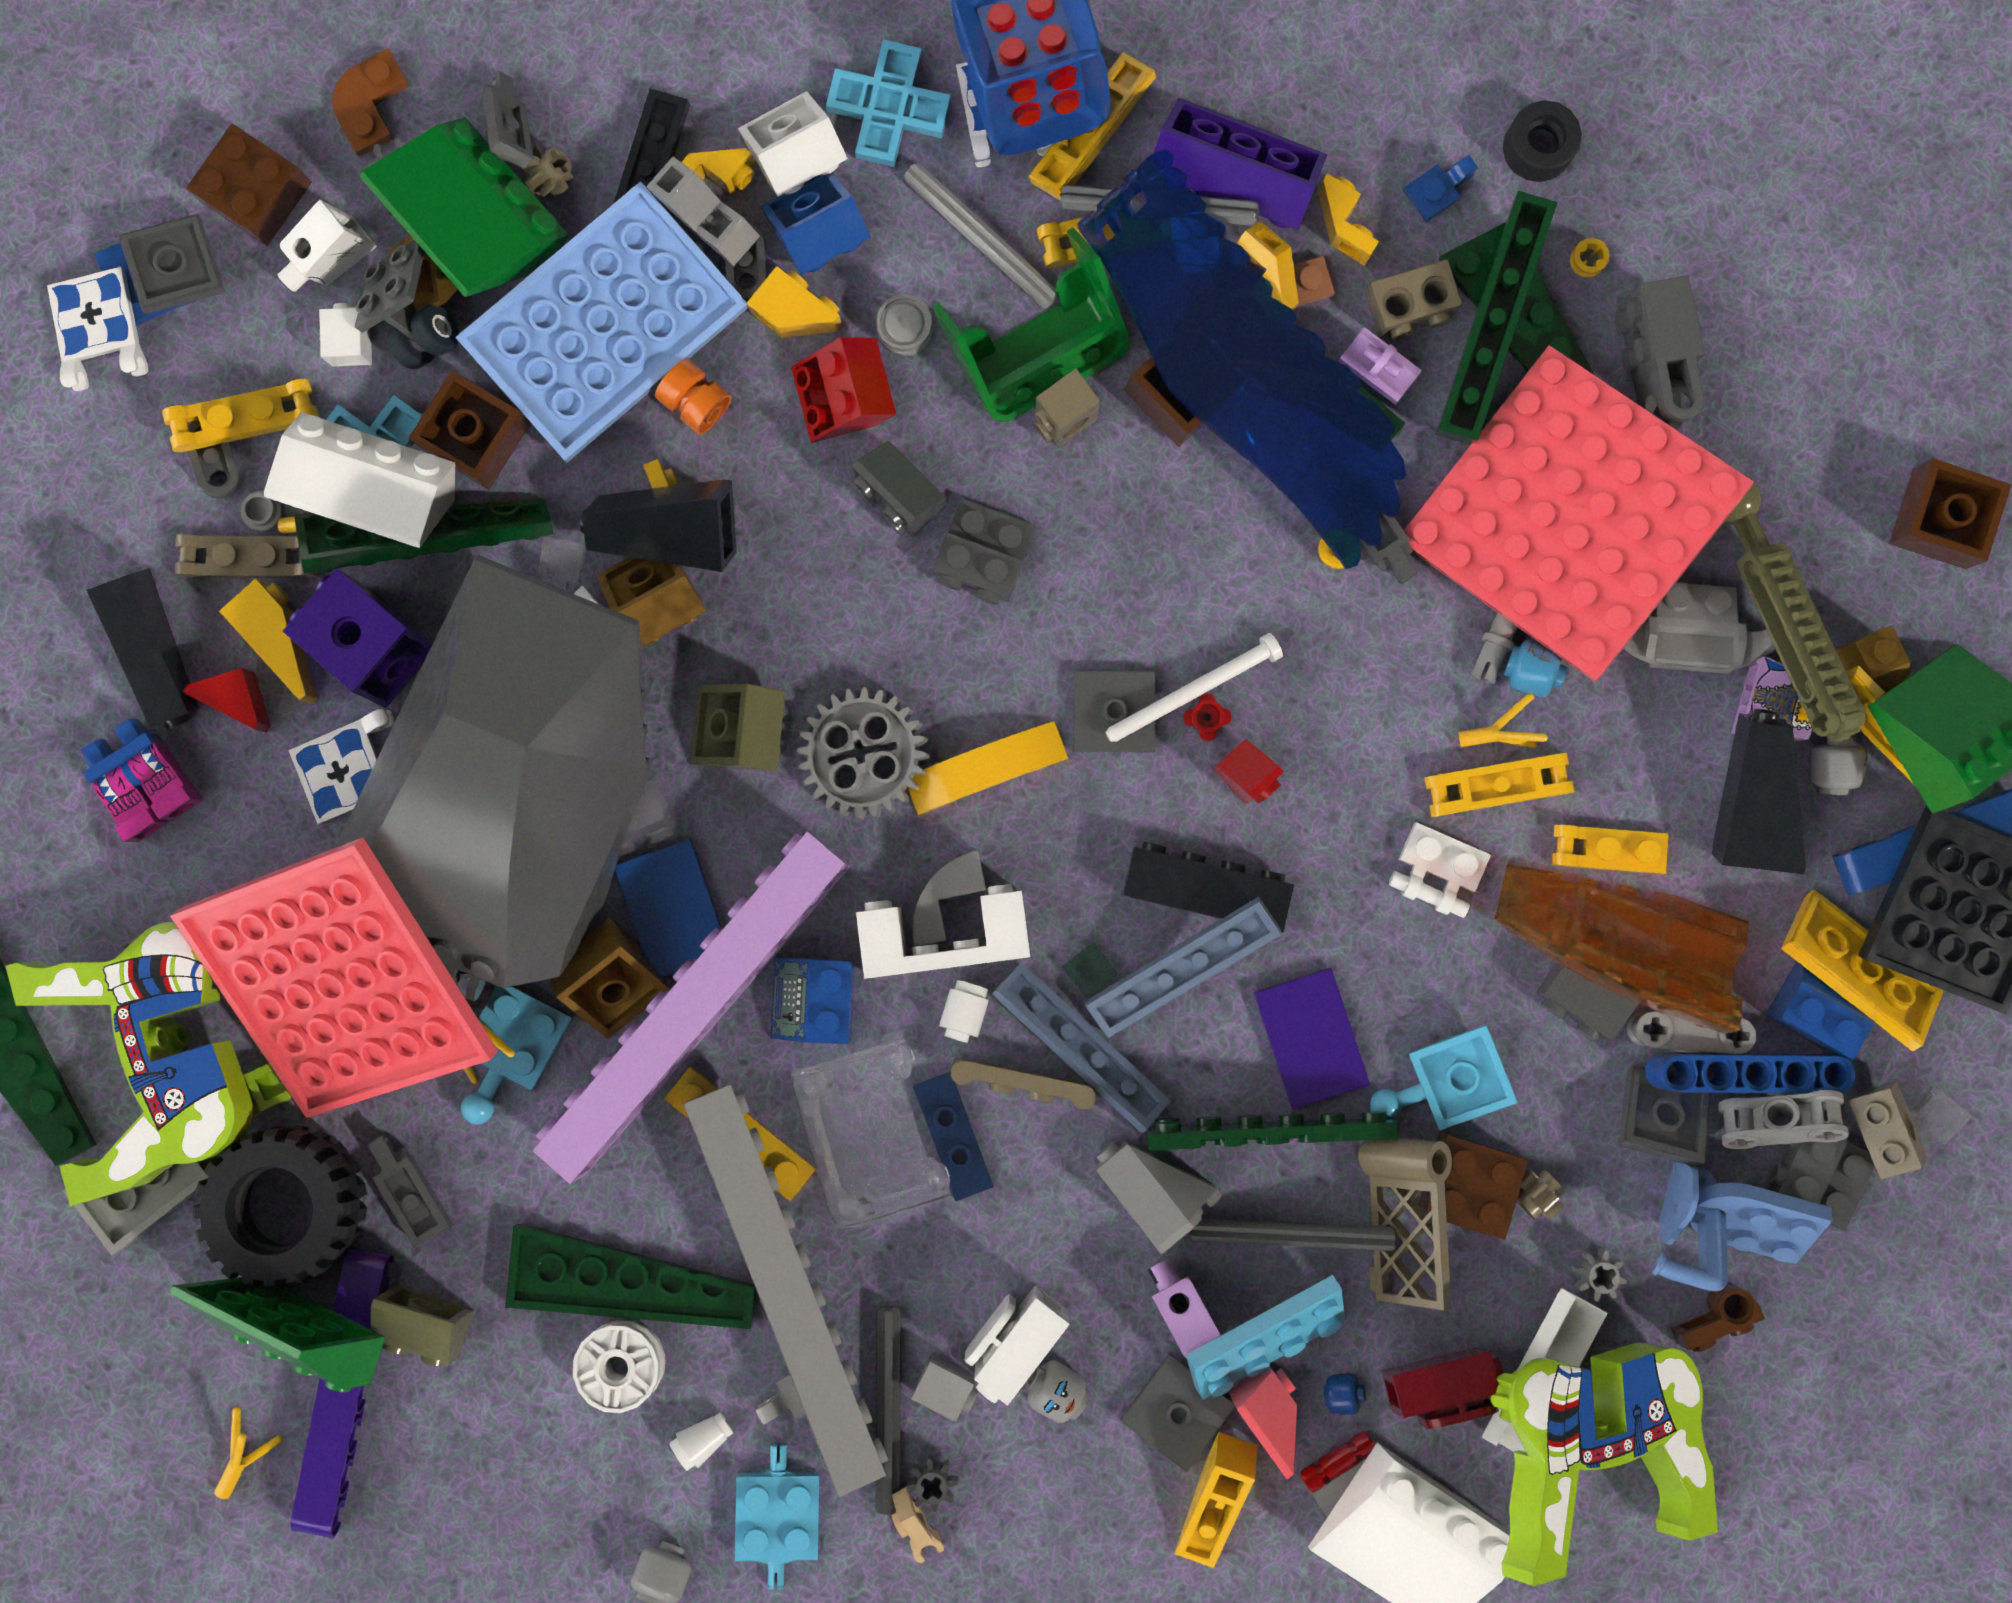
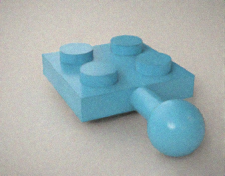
(529, 1030)
(1457, 1077)

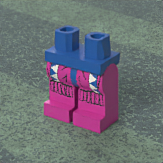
(138, 781)

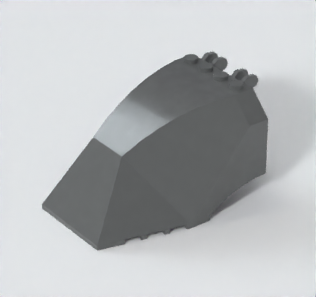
(511, 777)

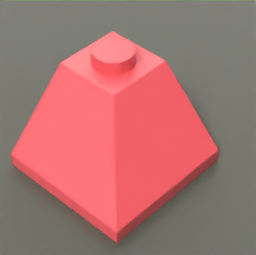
(1270, 1414)

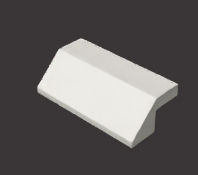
(1561, 1337)

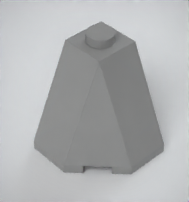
(1155, 1192)

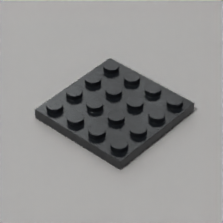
(1950, 911)

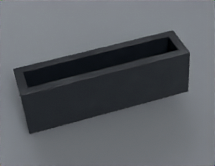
(1201, 887)

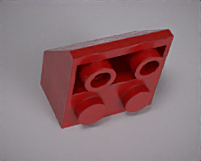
(843, 388)

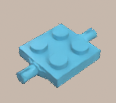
(776, 1516)

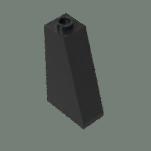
(666, 524)
(145, 646)
(1760, 798)

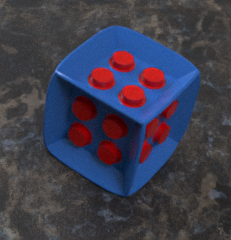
(1033, 70)

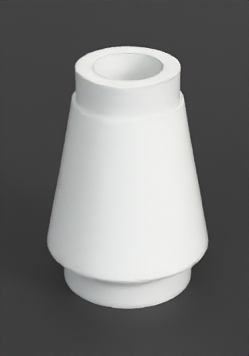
(700, 1441)

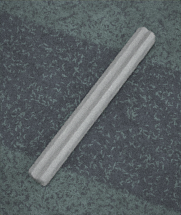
(980, 235)

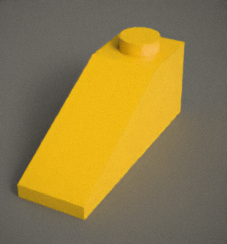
(260, 617)
(1218, 1499)

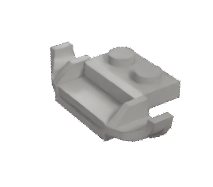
(1699, 632)

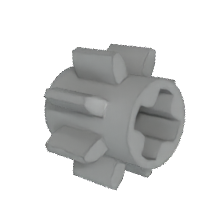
(1588, 1274)

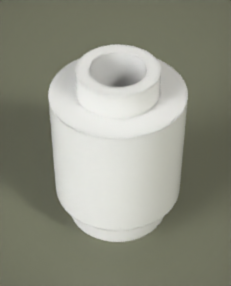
(964, 1011)

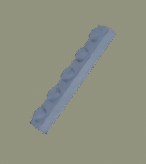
(1183, 967)
(1081, 1047)

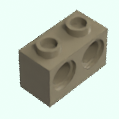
(1408, 291)

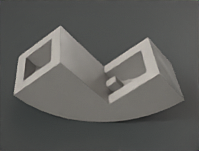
(702, 211)
(953, 880)

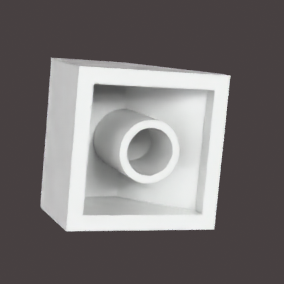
(793, 144)

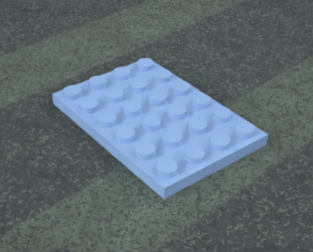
(602, 322)

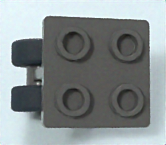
(389, 297)

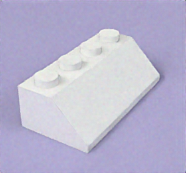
(361, 480)

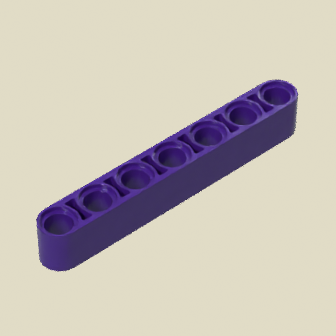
(336, 1414)

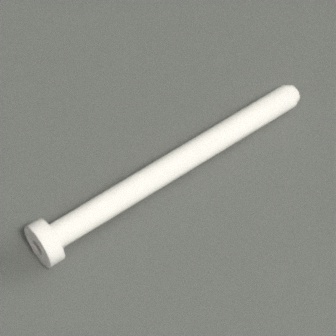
(1267, 649)

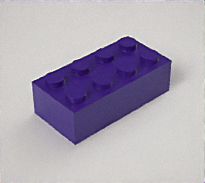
(1241, 162)

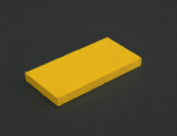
(1829, 946)

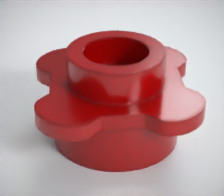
(1207, 706)

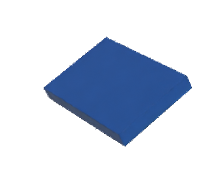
(668, 905)

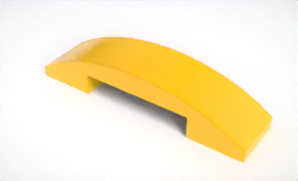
(988, 767)

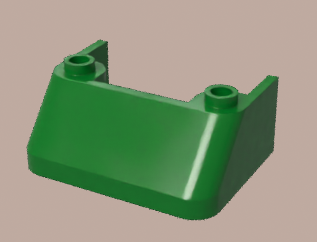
(1076, 334)

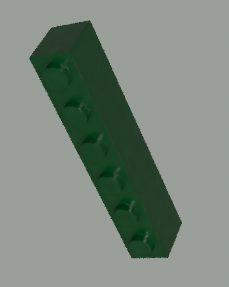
(1496, 318)

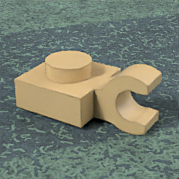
(912, 1522)

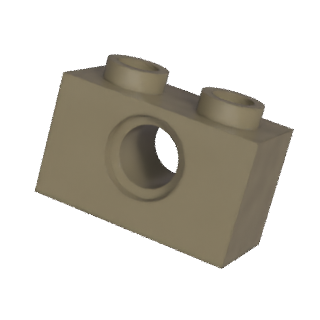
(1066, 409)
(1888, 1130)

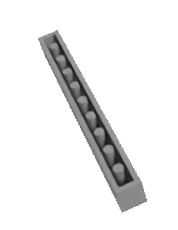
(784, 1289)

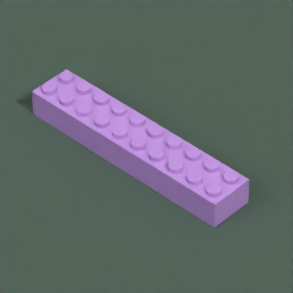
(691, 1008)

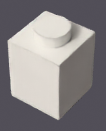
(340, 340)

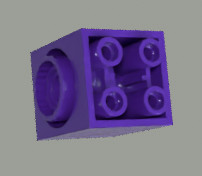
(359, 638)

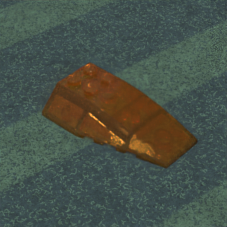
(1644, 949)

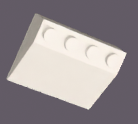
(1411, 1536)

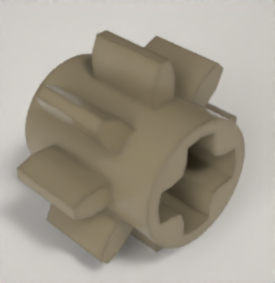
(548, 172)
(1540, 1194)

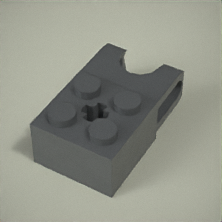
(1663, 347)

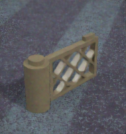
(1416, 1167)

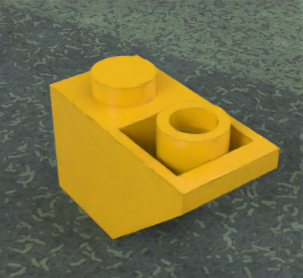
(790, 308)

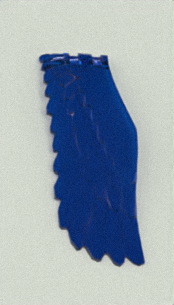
(1244, 361)

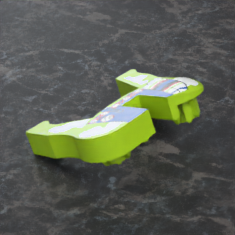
(189, 1099)
(1643, 1408)

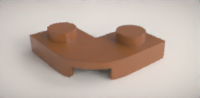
(357, 97)

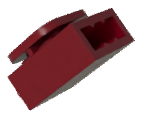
(1445, 1387)

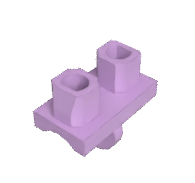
(1380, 365)

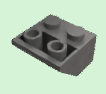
(898, 487)

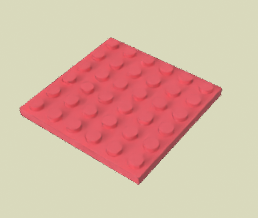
(1575, 512)
(335, 980)

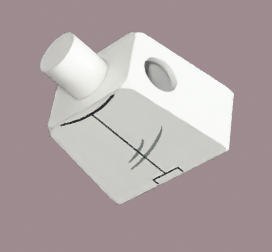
(323, 246)

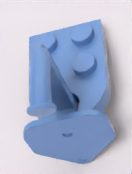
(1735, 1217)

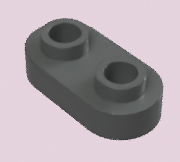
(751, 264)
(212, 461)

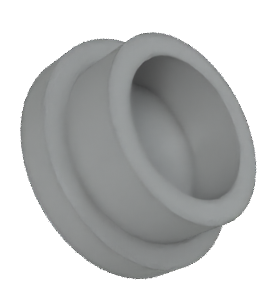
(260, 512)

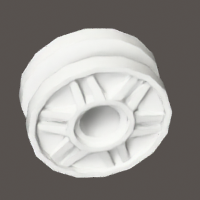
(605, 1387)

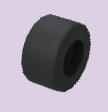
(1529, 162)

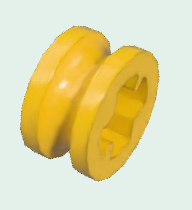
(1599, 248)

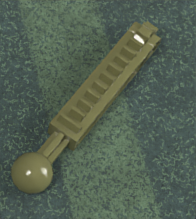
(1795, 627)

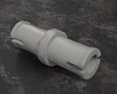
(1494, 650)

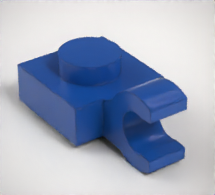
(1436, 191)

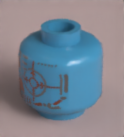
(1534, 669)

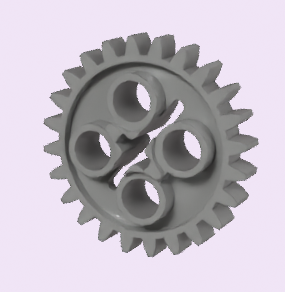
(857, 718)

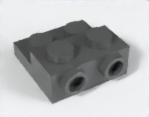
(983, 552)
(1824, 1174)

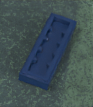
(953, 1136)

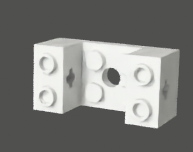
(885, 947)

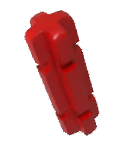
(1337, 1461)

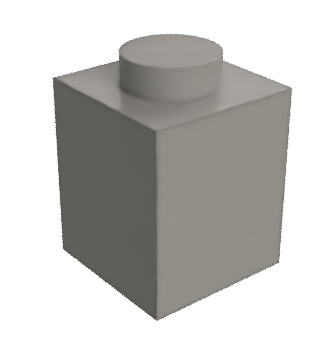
(945, 1389)

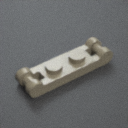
(239, 557)
(1041, 1086)

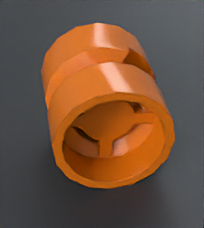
(687, 392)

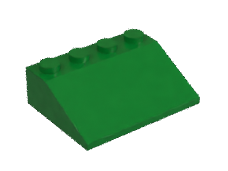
(465, 207)
(1949, 727)
(289, 1329)

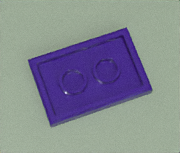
(1311, 1038)

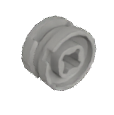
(904, 325)

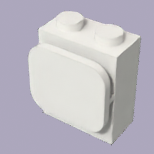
(1015, 1343)

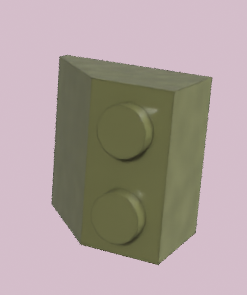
(737, 727)
(420, 1325)

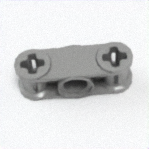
(1686, 1036)
(1806, 1126)

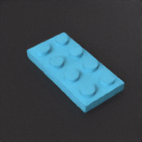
(1266, 1338)

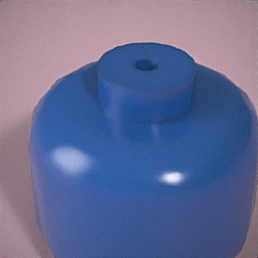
(1343, 1394)

